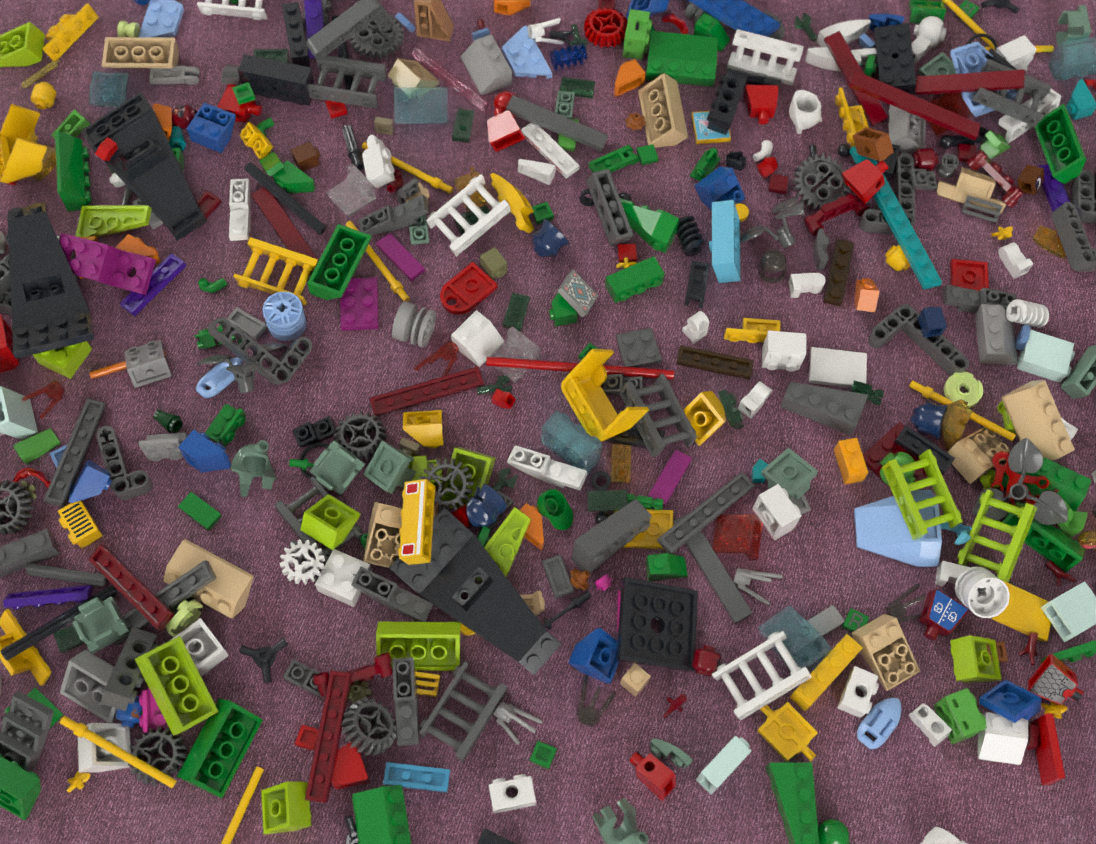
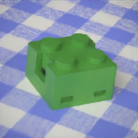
(637, 34)
(961, 715)

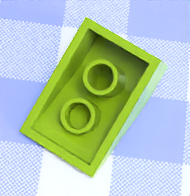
(21, 46)
(478, 465)

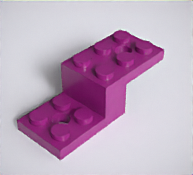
(107, 264)

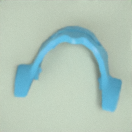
(961, 530)

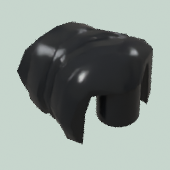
(736, 160)

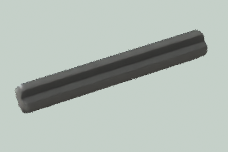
(66, 575)

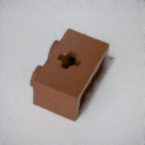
(873, 144)

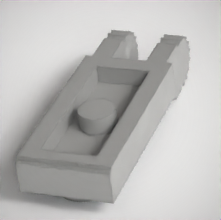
(174, 75)

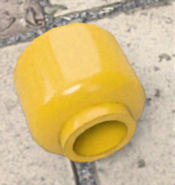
(43, 95)
(896, 259)

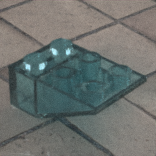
(420, 105)
(802, 640)

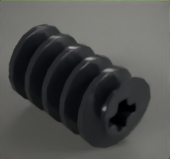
(689, 236)

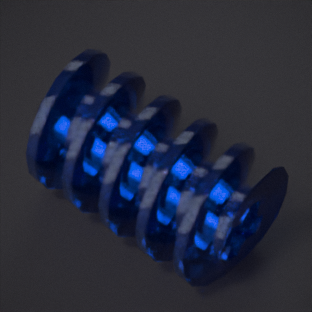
(568, 56)

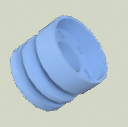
(284, 316)

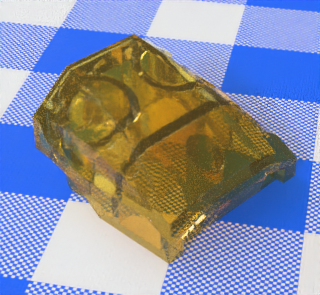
(954, 422)

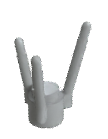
(744, 576)
(507, 712)

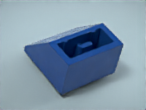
(211, 127)
(720, 186)
(203, 453)

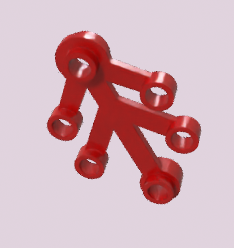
(1013, 476)

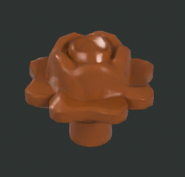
(635, 121)
(579, 579)

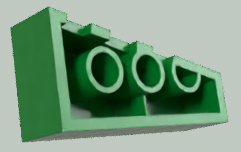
(796, 800)

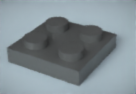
(638, 348)

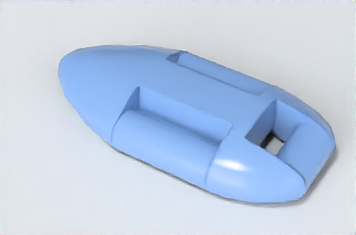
(217, 379)
(880, 722)

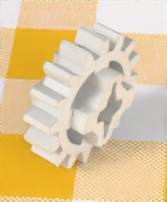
(298, 554)

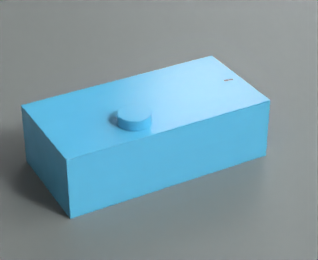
(725, 241)

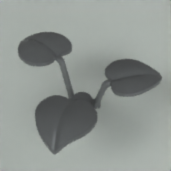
(784, 235)
(245, 379)
(1050, 506)

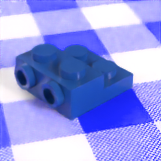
(1011, 701)

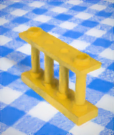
(275, 253)

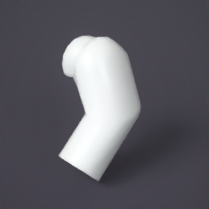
(766, 150)

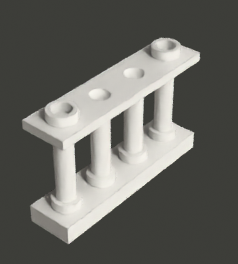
(241, 11)
(761, 67)
(485, 221)
(762, 696)

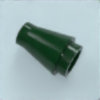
(168, 421)

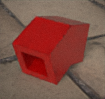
(106, 149)
(767, 167)
(503, 399)
(461, 515)

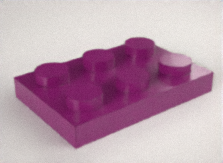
(360, 305)

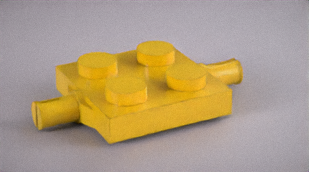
(787, 732)

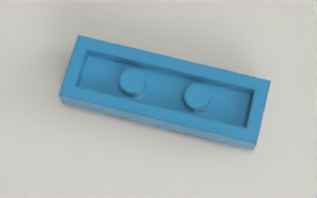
(416, 777)

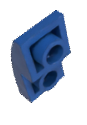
(881, 20)

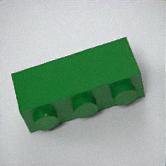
(634, 279)

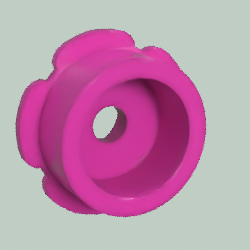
(603, 582)

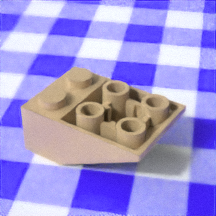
(975, 454)
(383, 535)
(886, 651)

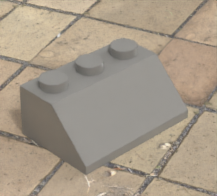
(487, 65)
(906, 130)
(995, 336)
(86, 682)

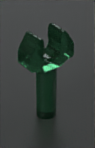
(805, 25)
(577, 40)
(498, 385)
(503, 481)

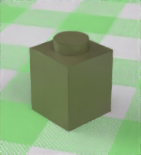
(493, 263)

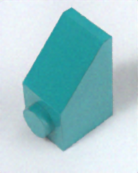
(1081, 102)

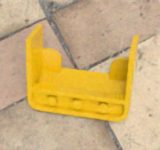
(18, 147)
(590, 402)

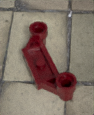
(1001, 178)
(834, 209)
(381, 666)

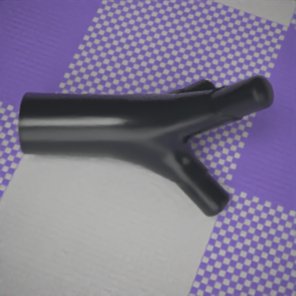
(562, 35)

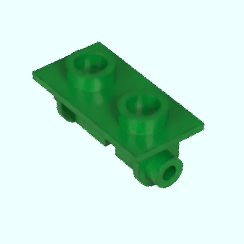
(706, 164)
(206, 340)

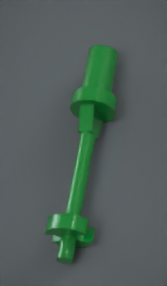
(300, 463)

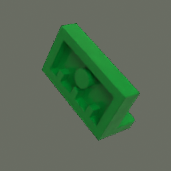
(923, 8)
(226, 424)

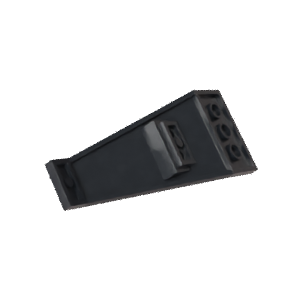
(148, 164)
(44, 292)
(492, 605)

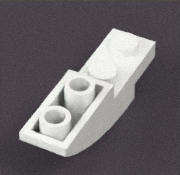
(823, 58)
(239, 209)
(545, 469)

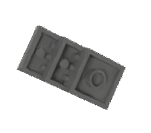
(24, 731)

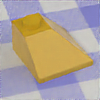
(705, 415)
(424, 427)

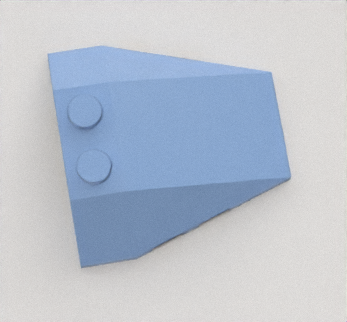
(968, 60)

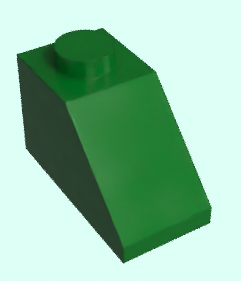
(711, 27)
(293, 179)
(562, 312)
(665, 567)

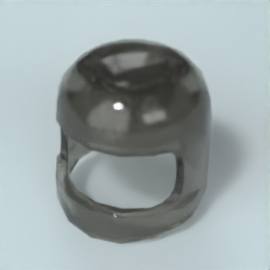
(772, 261)

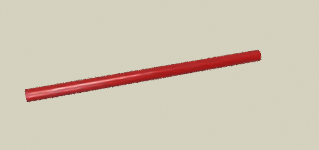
(568, 367)

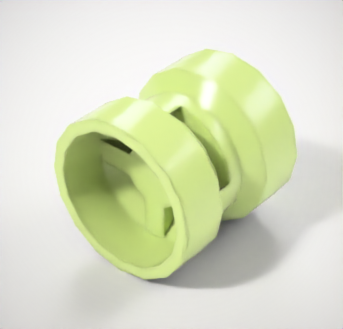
(128, 30)

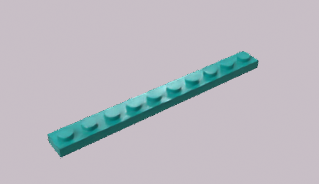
(903, 231)

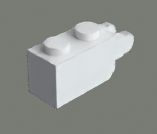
(378, 163)

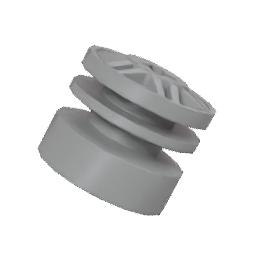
(414, 324)

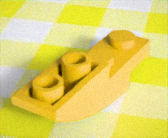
(517, 201)

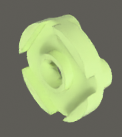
(965, 380)
(187, 614)

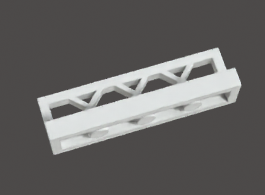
(1016, 127)

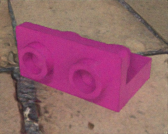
(151, 715)

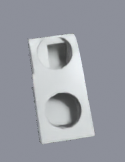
(920, 47)
(1014, 260)
(805, 283)
(696, 327)
(755, 399)
(948, 572)
(930, 724)

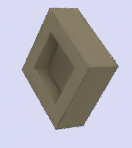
(384, 125)
(409, 447)

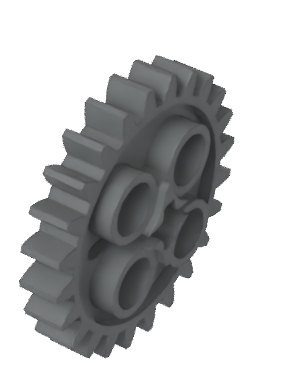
(375, 43)
(810, 170)

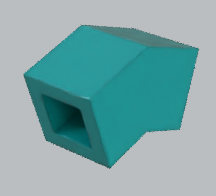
(756, 471)

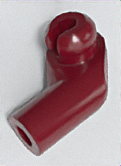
(397, 183)

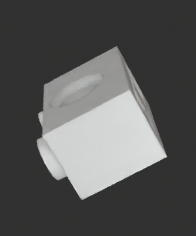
(849, 700)
(503, 803)

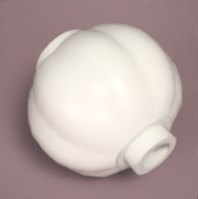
(931, 29)

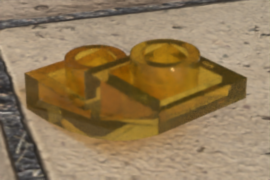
(1049, 241)
(621, 463)

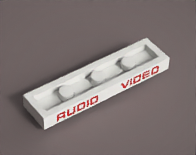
(550, 150)

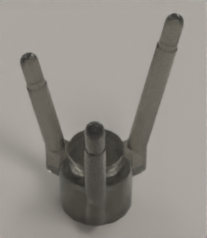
(899, 609)
(588, 714)

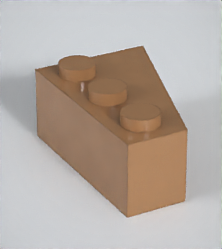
(432, 20)

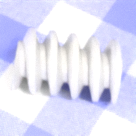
(1027, 313)

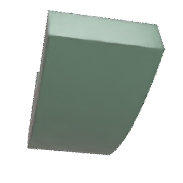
(565, 103)
(419, 231)
(663, 749)

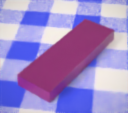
(400, 257)
(670, 476)

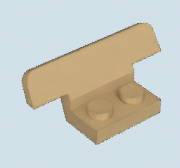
(971, 184)

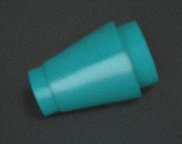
(177, 139)

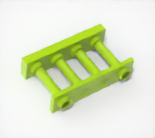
(906, 503)
(1010, 550)

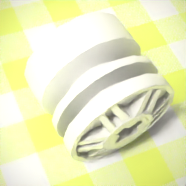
(990, 597)

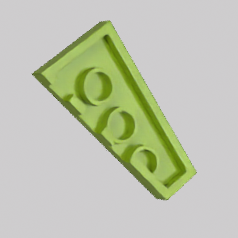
(110, 219)
(507, 540)

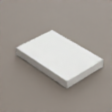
(837, 367)

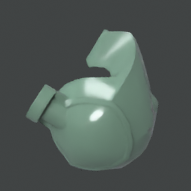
(253, 462)
(627, 832)

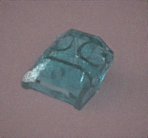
(108, 89)

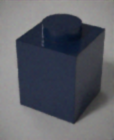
(932, 321)

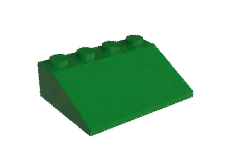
(683, 58)

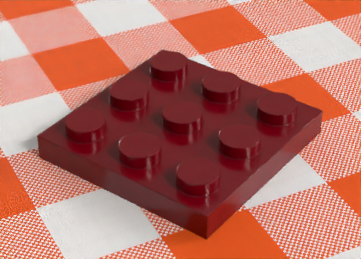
(885, 446)

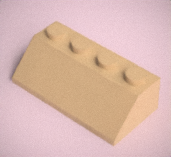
(140, 52)
(663, 112)
(1038, 419)
(226, 593)

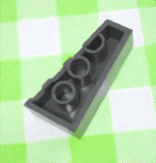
(825, 405)
(610, 536)

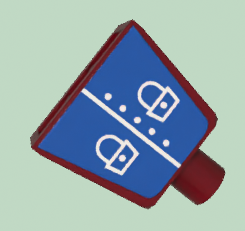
(941, 614)

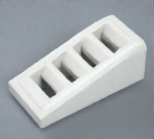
(537, 170)

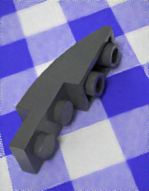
(392, 219)
(971, 300)
(391, 595)
(406, 701)

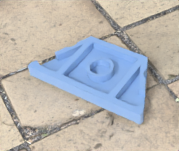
(162, 19)
(524, 56)

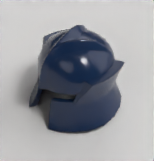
(548, 240)
(929, 418)
(485, 507)

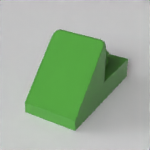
(994, 145)
(1075, 522)

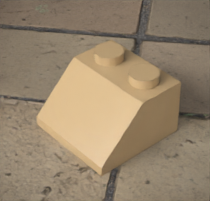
(411, 74)

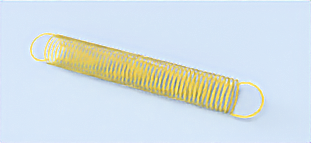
(39, 76)

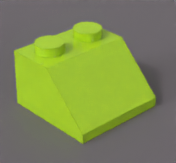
(329, 521)
(973, 660)
(285, 808)

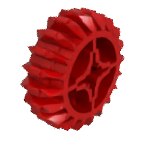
(605, 27)

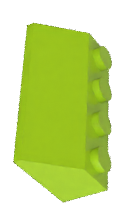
(431, 644)
(176, 685)

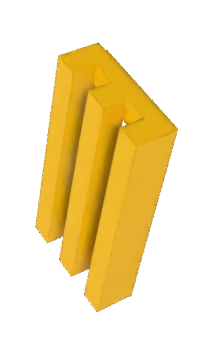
(428, 684)

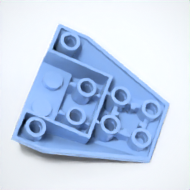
(884, 532)

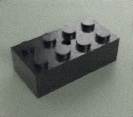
(895, 57)
(276, 79)

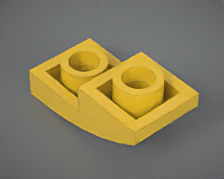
(256, 140)

